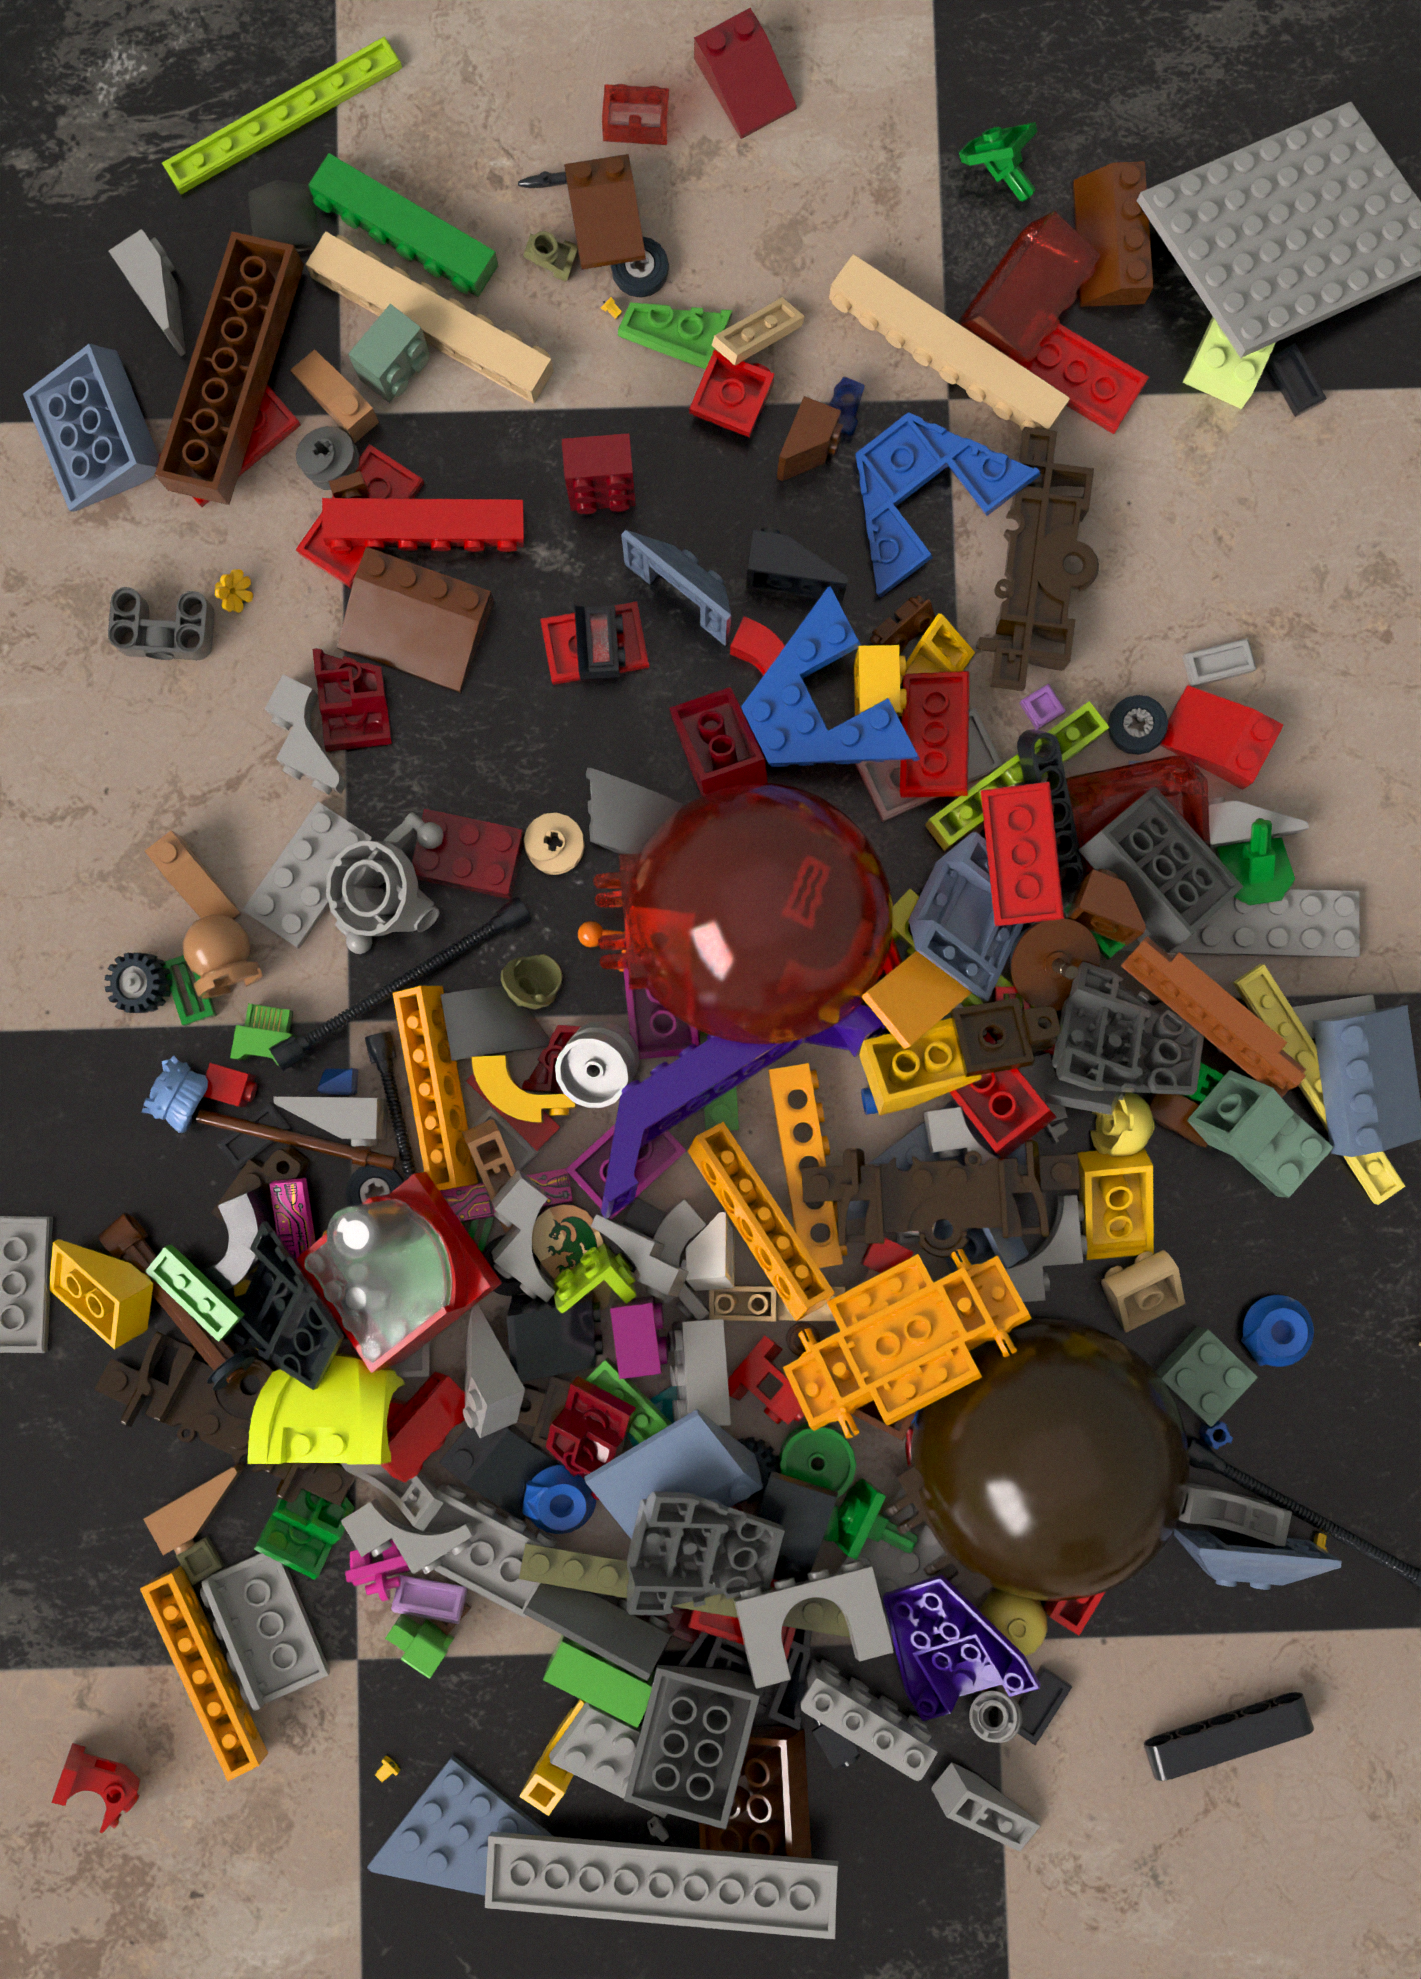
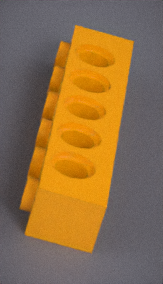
(782, 1082)
(434, 1087)
(760, 1221)
(204, 1672)

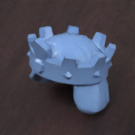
(176, 1094)

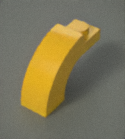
(499, 1088)
(549, 1781)

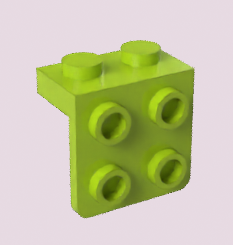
(595, 1266)

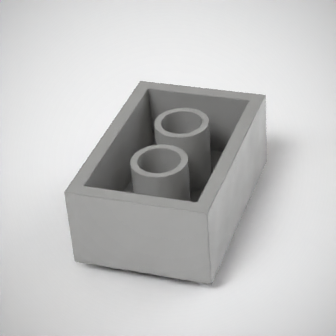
(700, 1370)

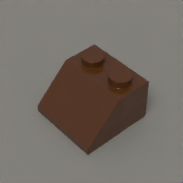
(810, 439)
(1107, 907)

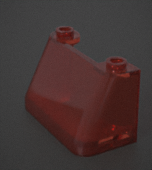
(1107, 793)

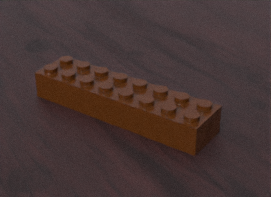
(230, 368)

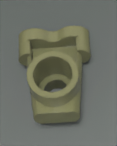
(557, 256)

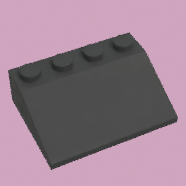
(1165, 866)
(693, 1743)

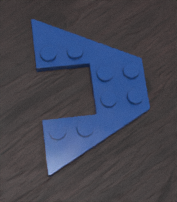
(904, 461)
(788, 718)

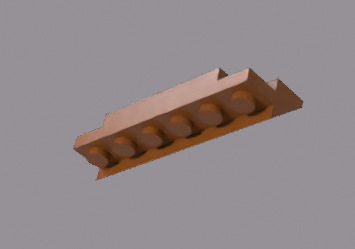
(1215, 1015)

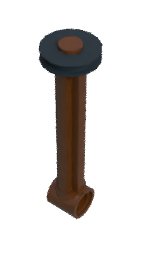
(127, 1241)

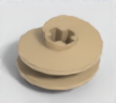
(544, 829)

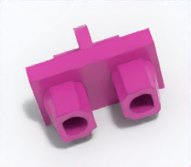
(365, 1571)

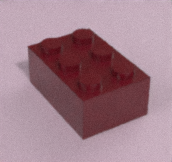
(599, 473)
(471, 856)

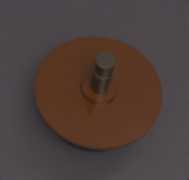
(1048, 960)

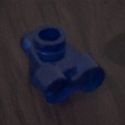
(848, 410)

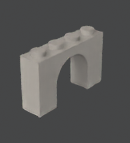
(763, 1614)

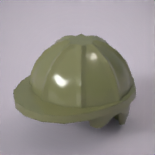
(532, 980)

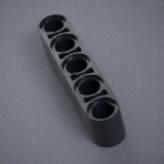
(1033, 767)
(1228, 1736)

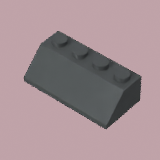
(603, 1626)

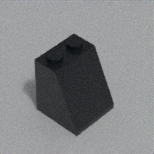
(551, 1341)

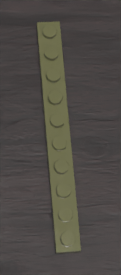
(611, 1578)

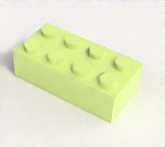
(1221, 371)

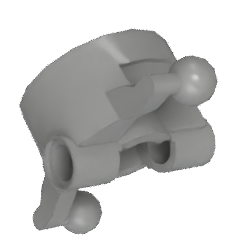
(362, 867)

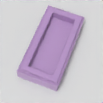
(429, 1599)

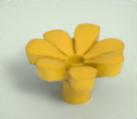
(233, 590)

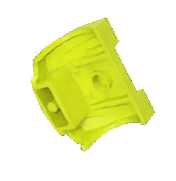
(324, 1425)

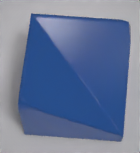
(339, 1082)

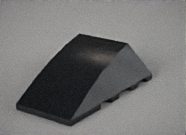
(286, 1313)
(778, 1700)

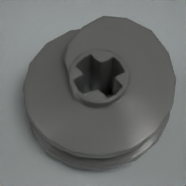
(327, 455)

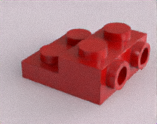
(732, 393)

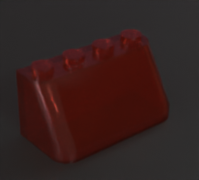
(1031, 288)

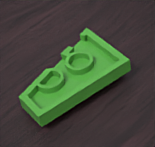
(674, 332)

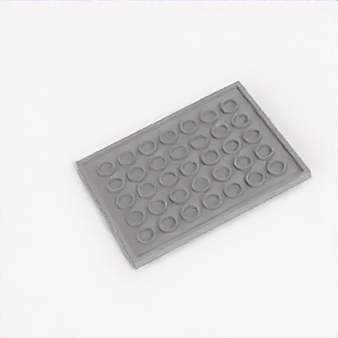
(1291, 228)

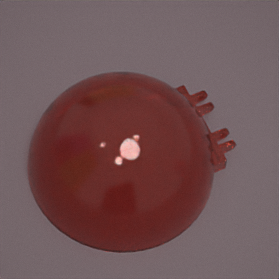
(753, 914)

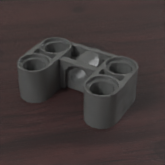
(159, 637)

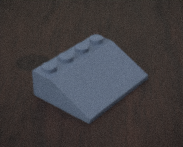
(92, 427)
(1368, 1080)
(684, 1457)

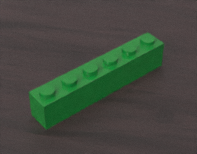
(403, 225)

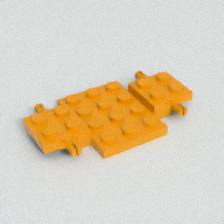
(904, 1341)

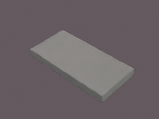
(883, 778)
(25, 1283)

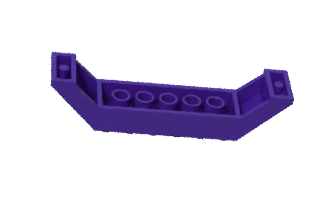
(697, 1080)

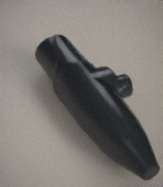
(543, 180)

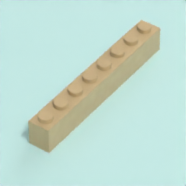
(443, 322)
(946, 346)

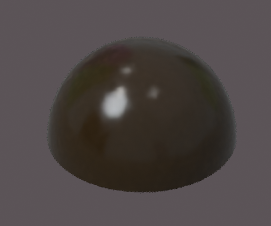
(1049, 1466)

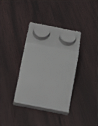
(150, 275)
(345, 1117)
(491, 1383)

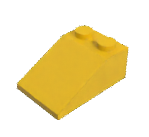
(916, 1074)
(1116, 1204)
(101, 1291)

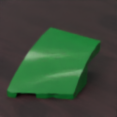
(303, 1532)

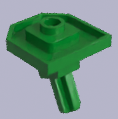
(1001, 155)
(1259, 865)
(861, 1519)

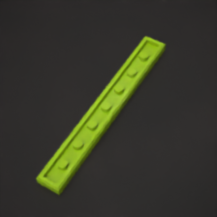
(282, 115)

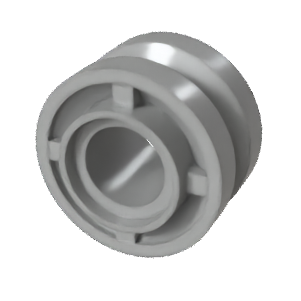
(980, 1717)

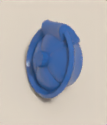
(1277, 1331)
(558, 1501)

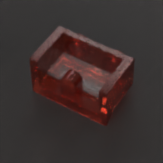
(635, 114)

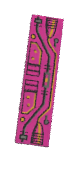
(473, 1201)
(293, 1214)

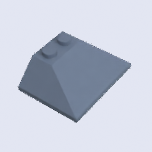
(680, 568)
(956, 919)
(1256, 1565)

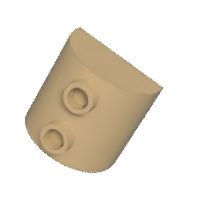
(1143, 1289)

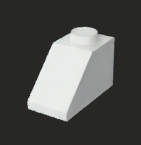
(712, 1256)

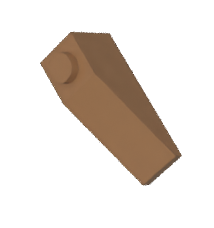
(335, 395)
(190, 877)
(490, 1158)
(189, 1514)

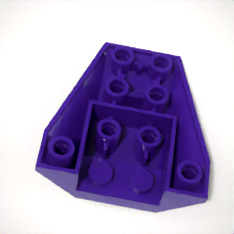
(950, 1648)

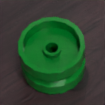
(828, 1443)

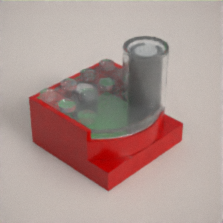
(397, 1271)

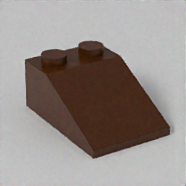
(605, 211)

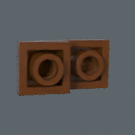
(1173, 1112)

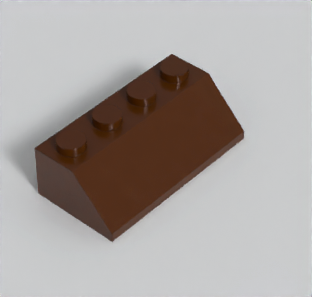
(1118, 230)

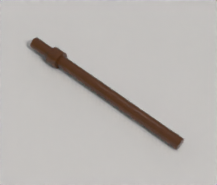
(359, 1155)

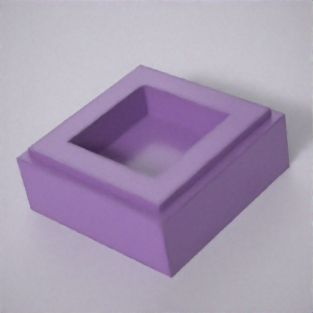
(1042, 706)

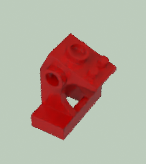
(754, 1371)
(105, 1777)

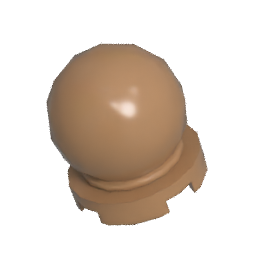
(219, 953)

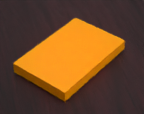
(914, 998)

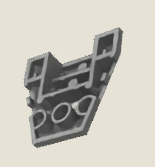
(1122, 1041)
(696, 1550)

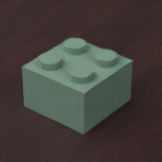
(390, 353)
(1240, 1116)
(1289, 1157)
(1205, 1375)

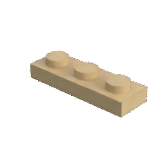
(758, 331)

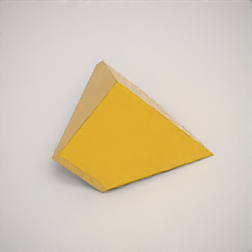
(940, 650)

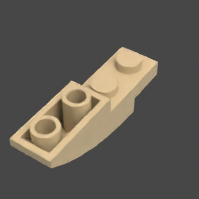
(759, 1304)

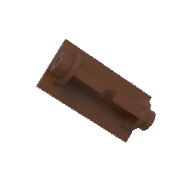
(914, 618)

